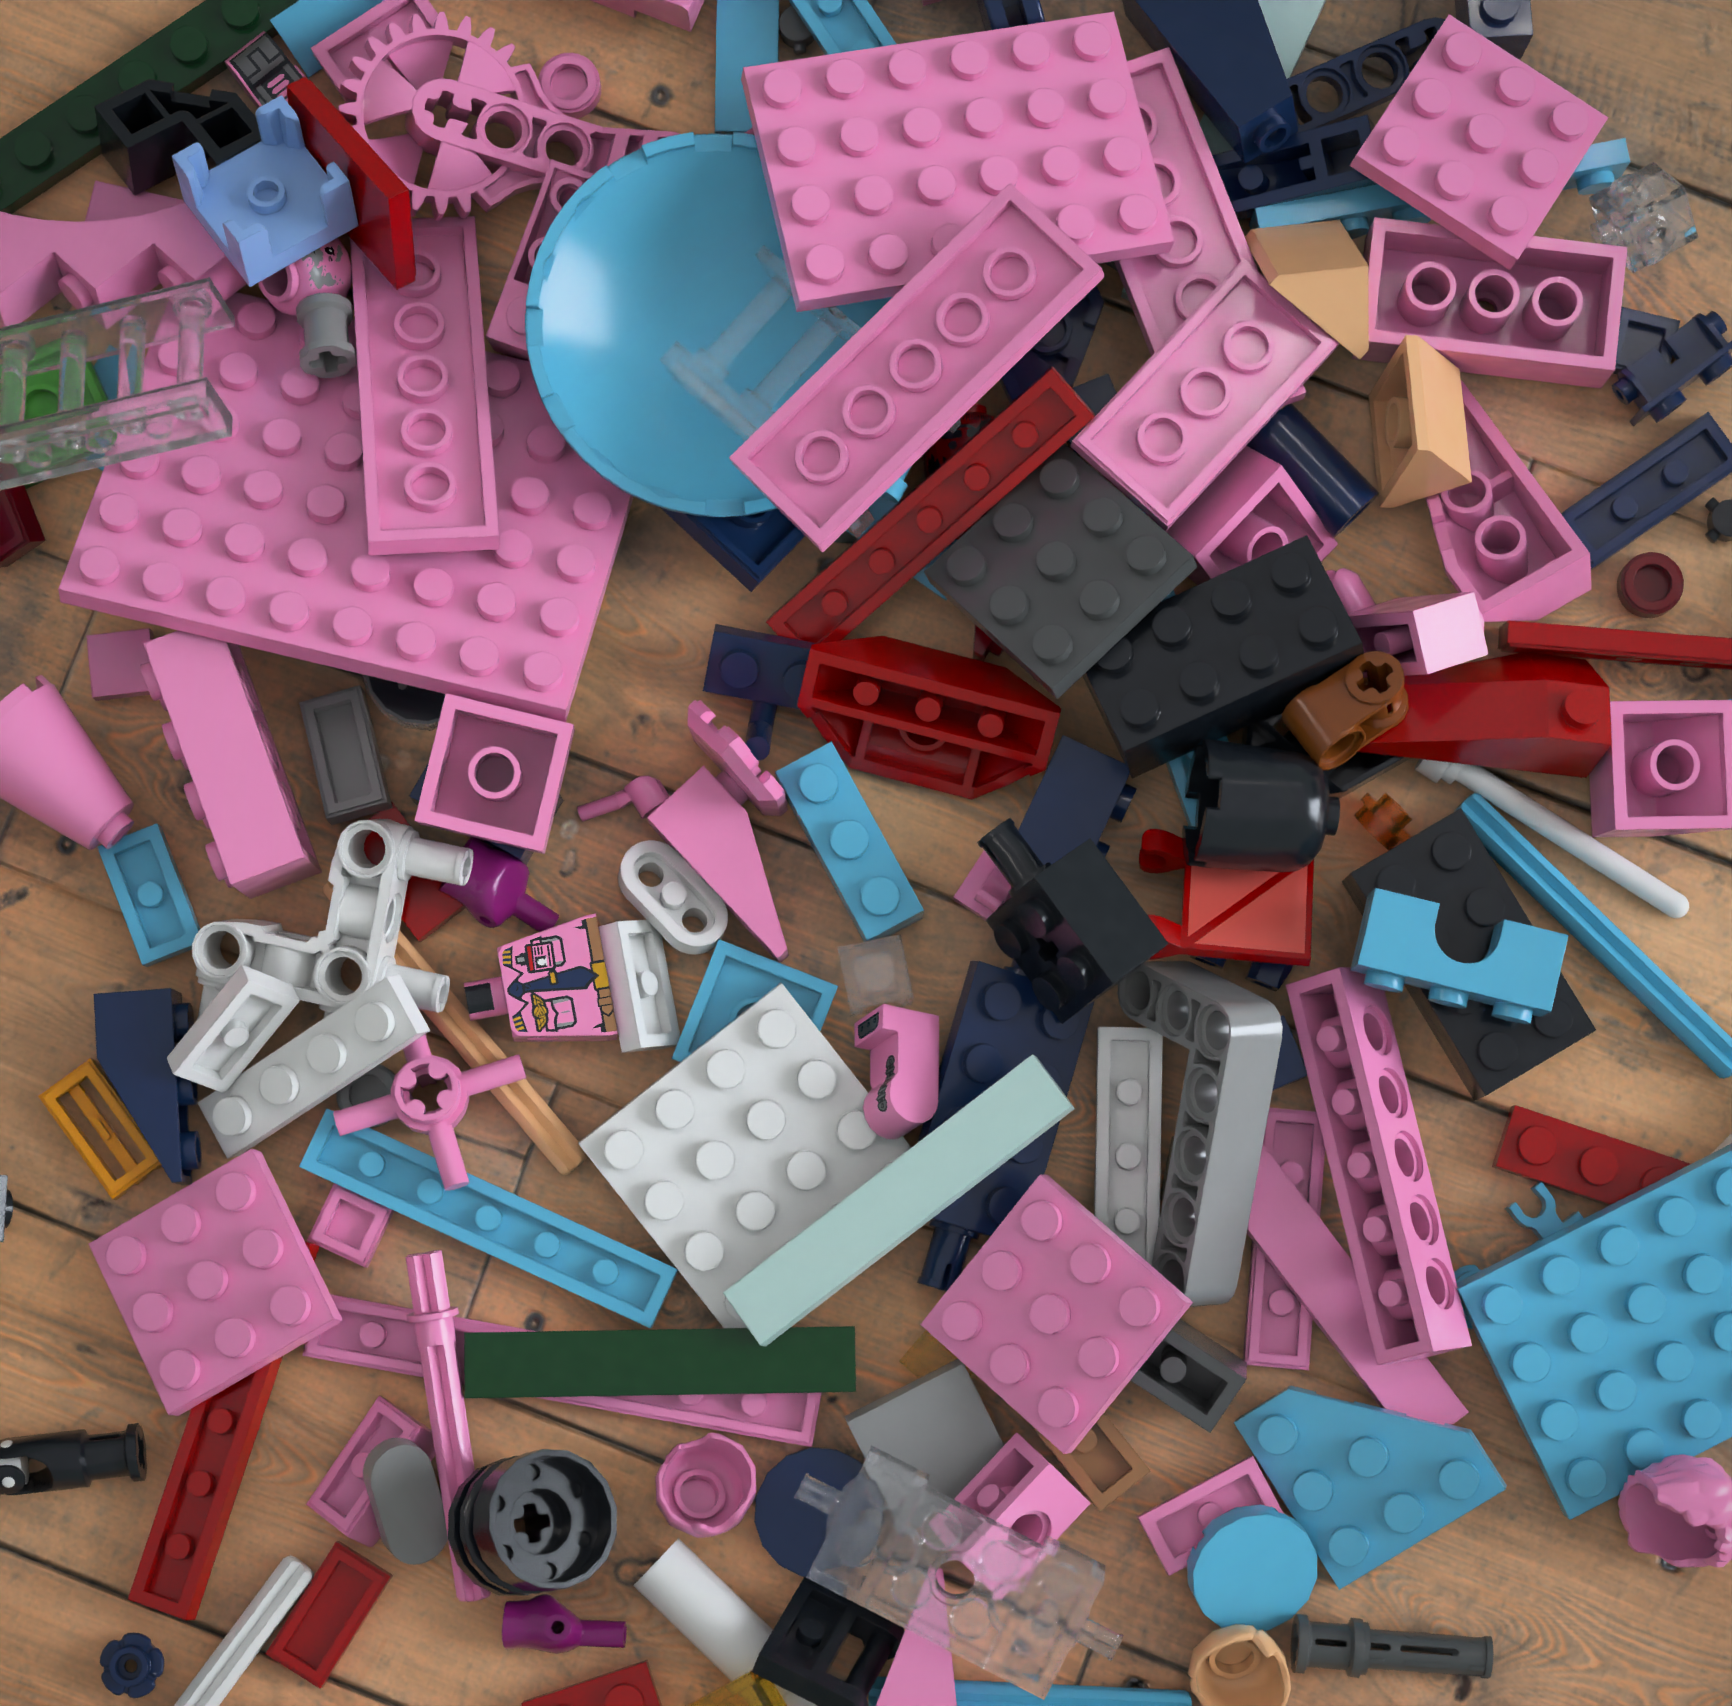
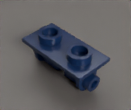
(1658, 386)

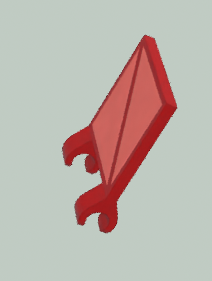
(1233, 910)

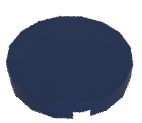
(787, 1525)

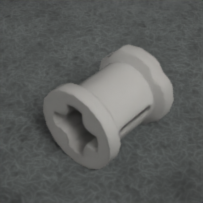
(326, 335)

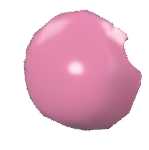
(706, 1485)

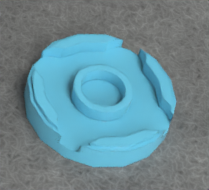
(1252, 1568)

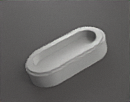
(405, 1500)

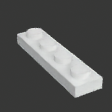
(314, 1066)
(1129, 1135)

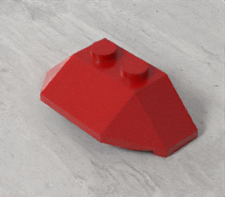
(927, 715)

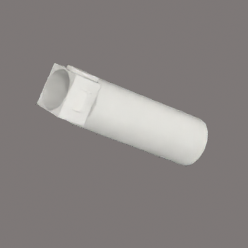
(708, 1613)

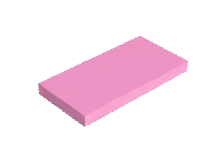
(1204, 395)

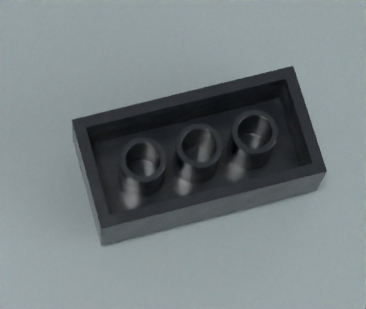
(1222, 656)
(1456, 870)

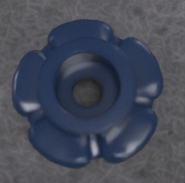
(149, 1665)

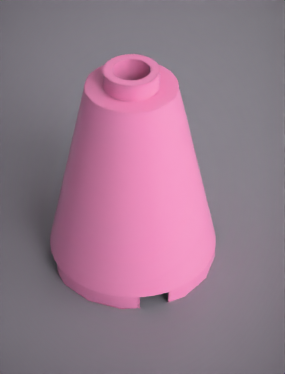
(56, 769)

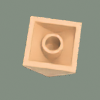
(1320, 275)
(1418, 425)

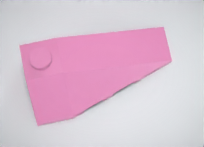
(1505, 532)

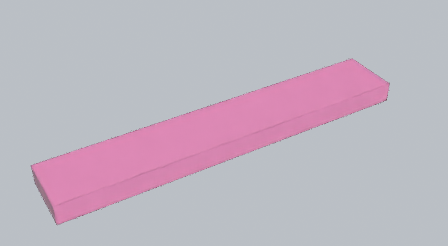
(1327, 1286)

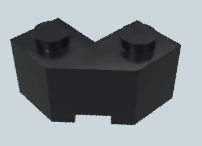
(153, 122)

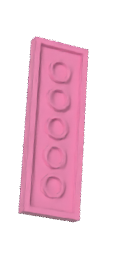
(1204, 225)
(916, 367)
(425, 398)

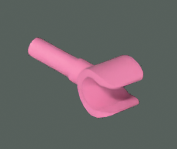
(644, 793)

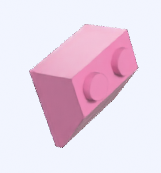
(1245, 516)
(1664, 770)

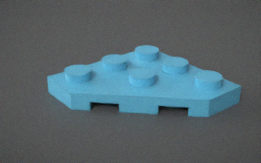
(1365, 1475)

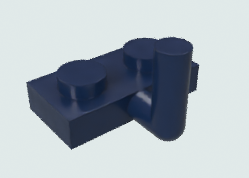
(757, 669)

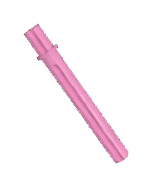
(443, 1389)

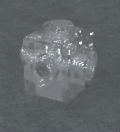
(1645, 214)

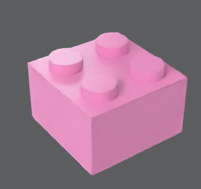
(495, 773)

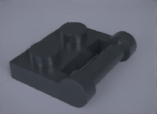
(810, 1640)

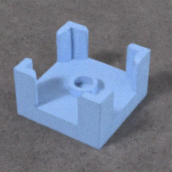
(269, 199)

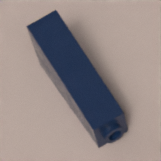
(1225, 66)

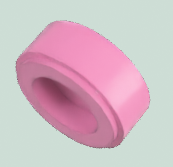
(571, 84)

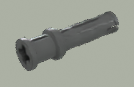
(1354, 1640)

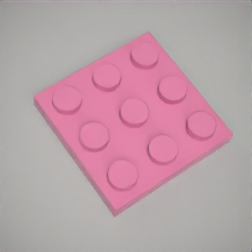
(1479, 142)
(215, 1282)
(1056, 1313)

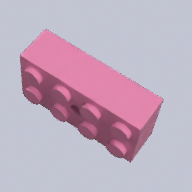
(1551, 313)
(232, 762)

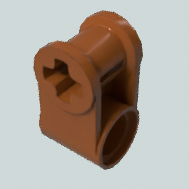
(1347, 710)

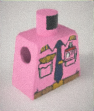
(550, 986)

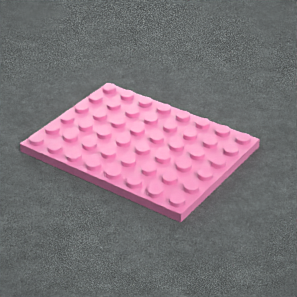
(270, 539)

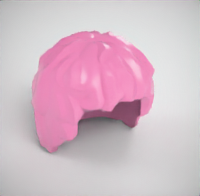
(1680, 1511)

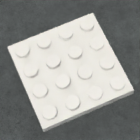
(741, 1146)

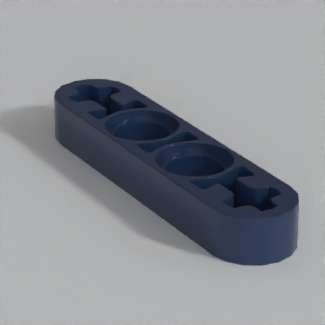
(1347, 78)

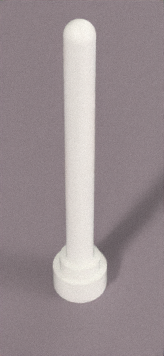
(1559, 832)

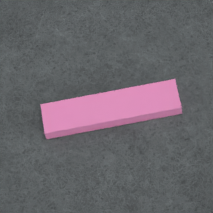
(1276, 1322)

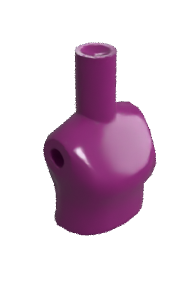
(499, 890)
(541, 1620)

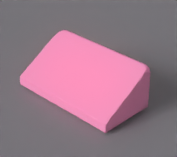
(342, 1492)

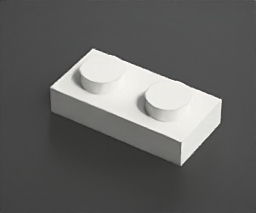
(639, 986)
(233, 1029)

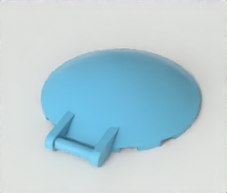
(652, 259)

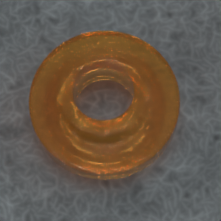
(1384, 819)

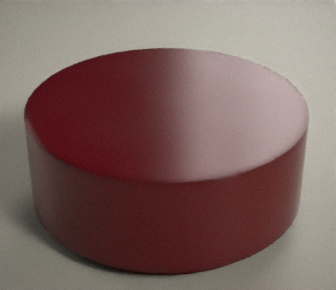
(1650, 585)

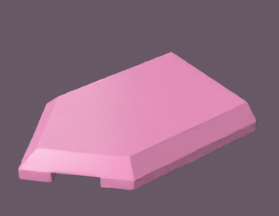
(734, 758)

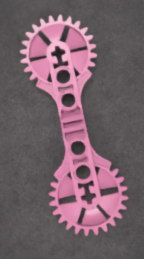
(463, 163)

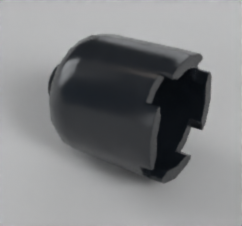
(1256, 808)

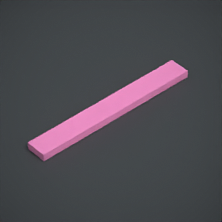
(382, 1339)

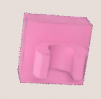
(983, 888)

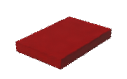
(377, 192)

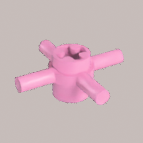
(424, 1070)

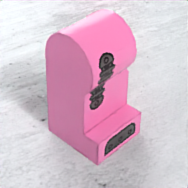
(901, 1068)

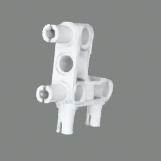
(359, 925)

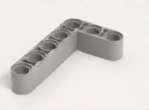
(1220, 1118)

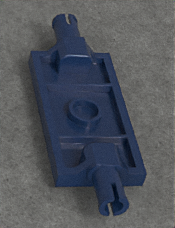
(990, 1035)

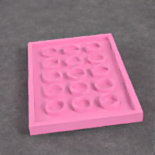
(904, 143)

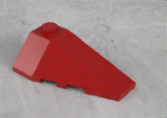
(1507, 715)

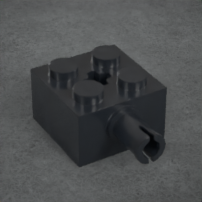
(1067, 922)

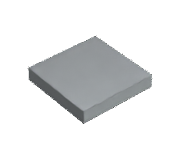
(933, 1427)

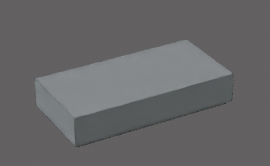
(345, 755)

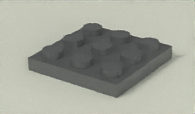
(1060, 570)

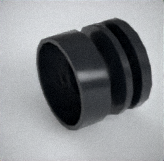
(565, 1516)

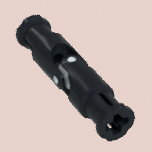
(71, 1459)

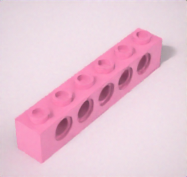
(1378, 1167)

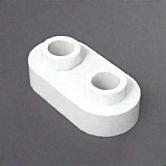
(675, 898)

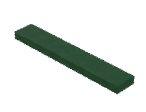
(658, 1362)

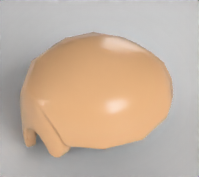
(1239, 1669)

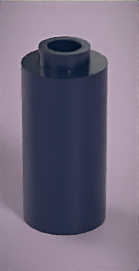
(1316, 467)

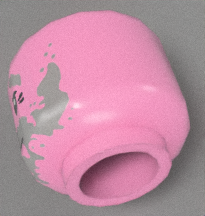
(318, 272)

